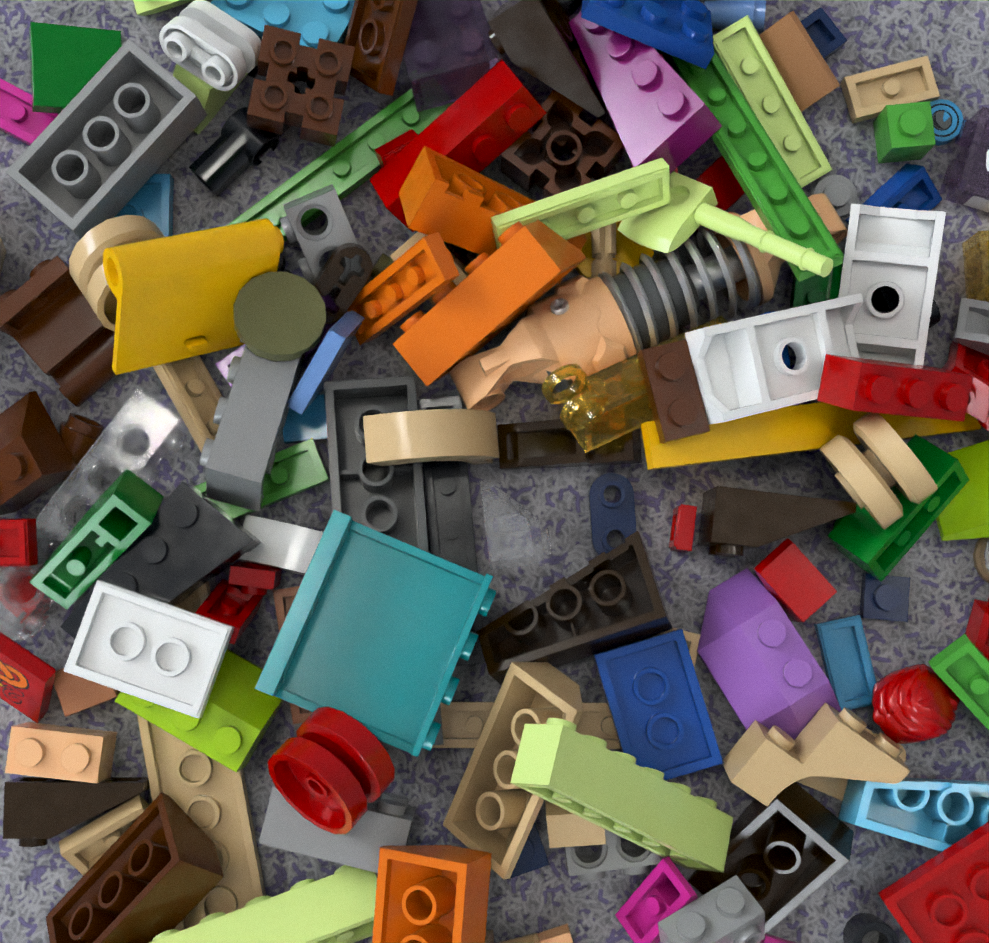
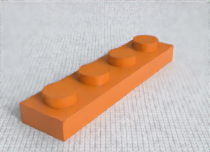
(403, 286)

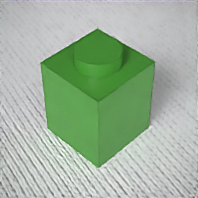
(904, 132)

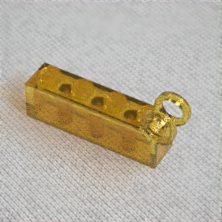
(606, 402)

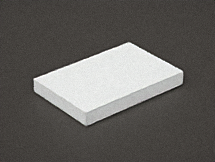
(149, 649)

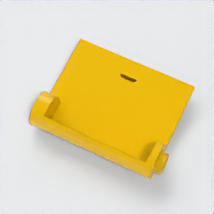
(182, 290)

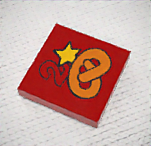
(24, 679)

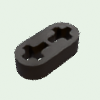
(352, 284)

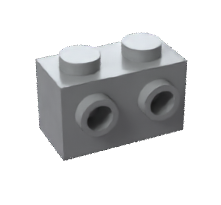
(719, 916)

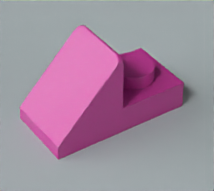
(654, 900)

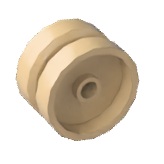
(87, 260)
(883, 465)

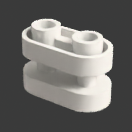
(211, 45)

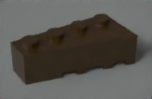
(583, 615)

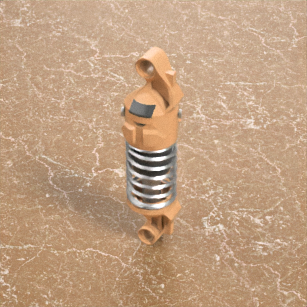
(616, 316)

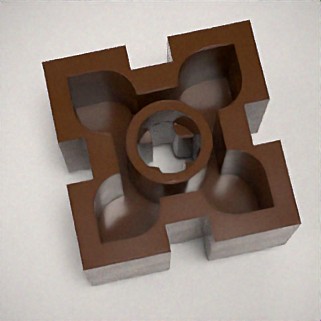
(286, 61)
(561, 131)

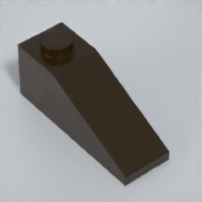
(48, 806)

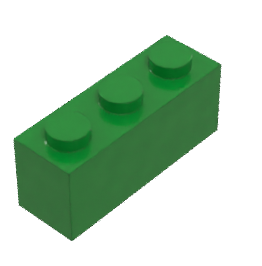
(879, 549)

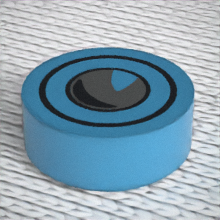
(946, 120)

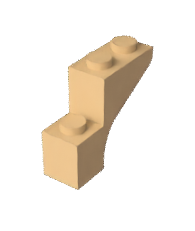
(828, 746)

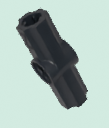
(234, 152)

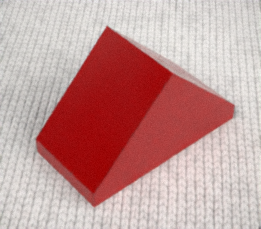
(794, 581)

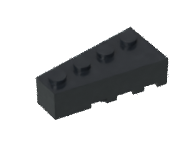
(176, 553)

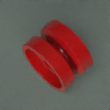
(331, 770)

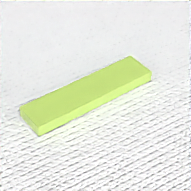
(770, 99)
(595, 203)

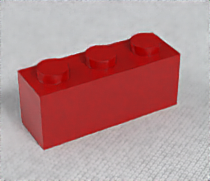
(894, 388)

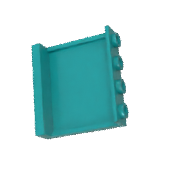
(377, 633)

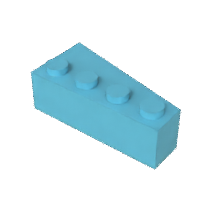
(918, 809)

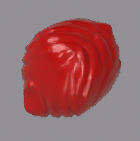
(913, 705)

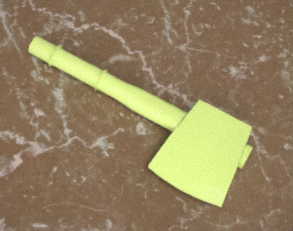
(695, 205)

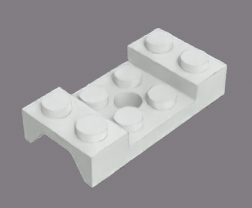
(899, 252)
(742, 360)

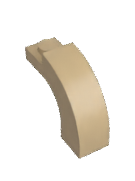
(431, 436)

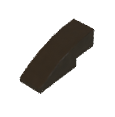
(553, 446)

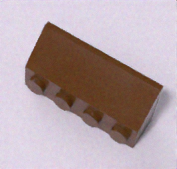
(140, 882)

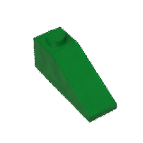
(98, 539)

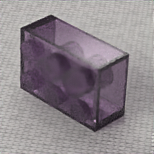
(447, 51)

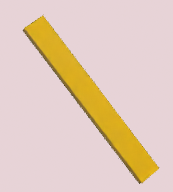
(782, 432)

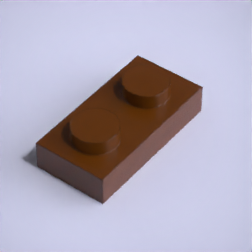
(673, 391)

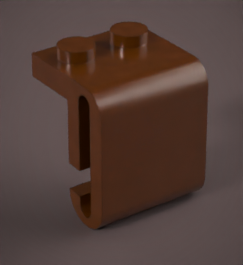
(59, 330)

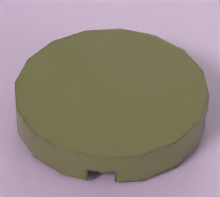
(279, 316)

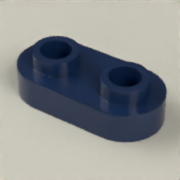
(611, 516)

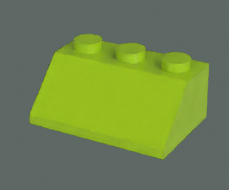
(231, 721)

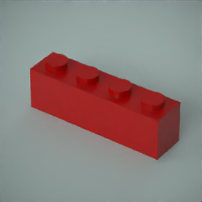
(469, 131)

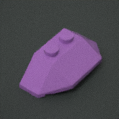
(760, 657)

